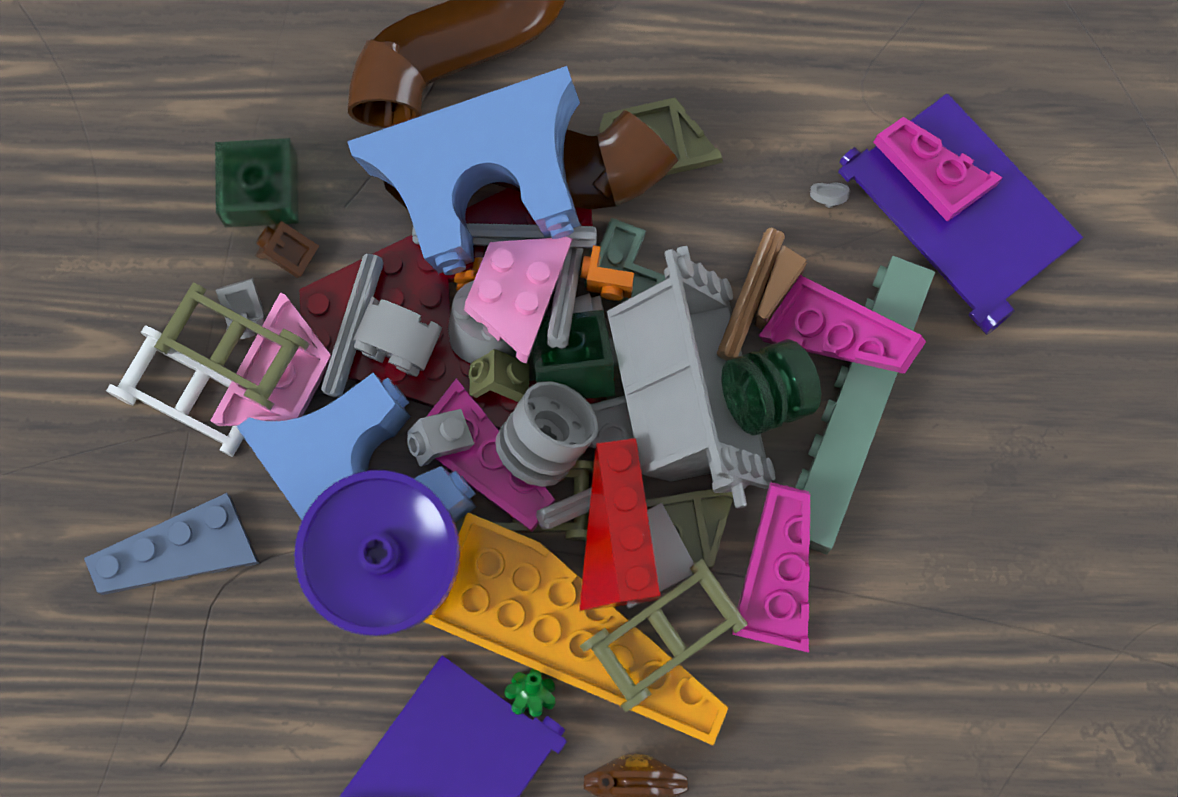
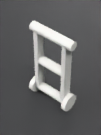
(127, 393)

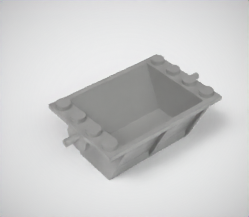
(673, 381)

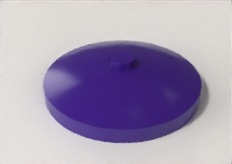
(377, 553)

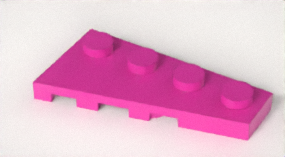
(482, 465)

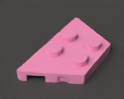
(516, 289)
(296, 384)

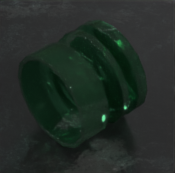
(771, 387)

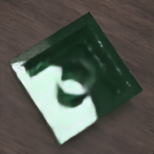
(256, 182)
(584, 363)

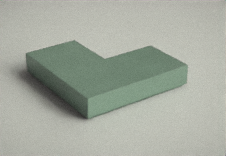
(619, 252)

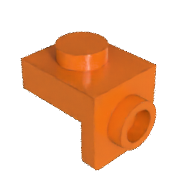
(609, 282)

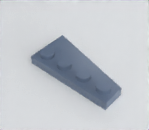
(187, 545)

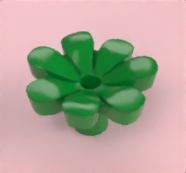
(530, 692)

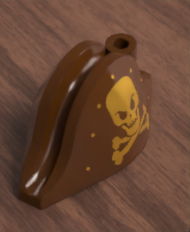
(635, 777)

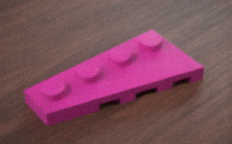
(841, 329)
(779, 571)

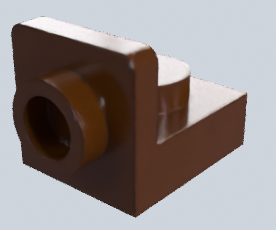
(286, 248)

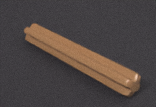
(750, 294)

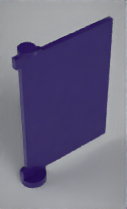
(991, 243)
(456, 743)

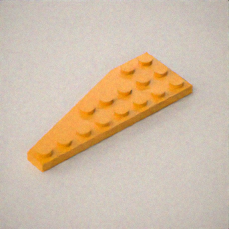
(526, 607)

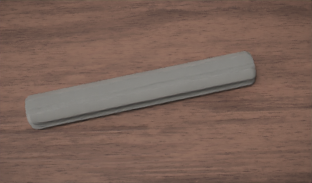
(564, 300)
(343, 351)

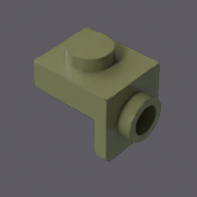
(499, 374)

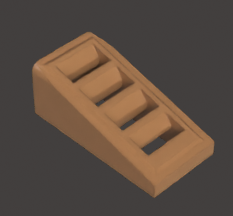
(783, 277)

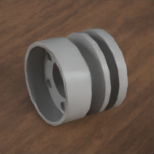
(546, 434)

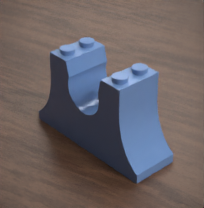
(455, 151)
(338, 441)

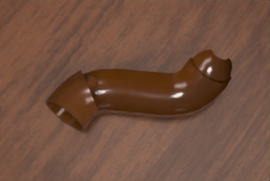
(436, 44)
(608, 166)

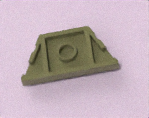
(677, 130)
(698, 520)

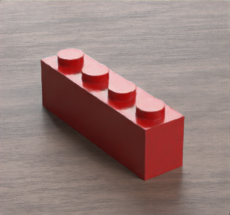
(619, 541)

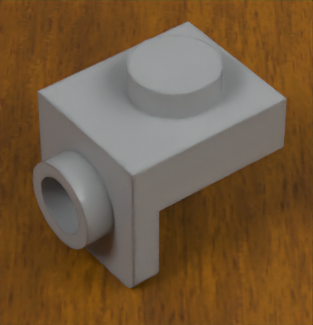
(243, 300)
(439, 436)

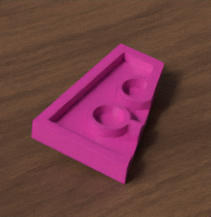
(937, 173)

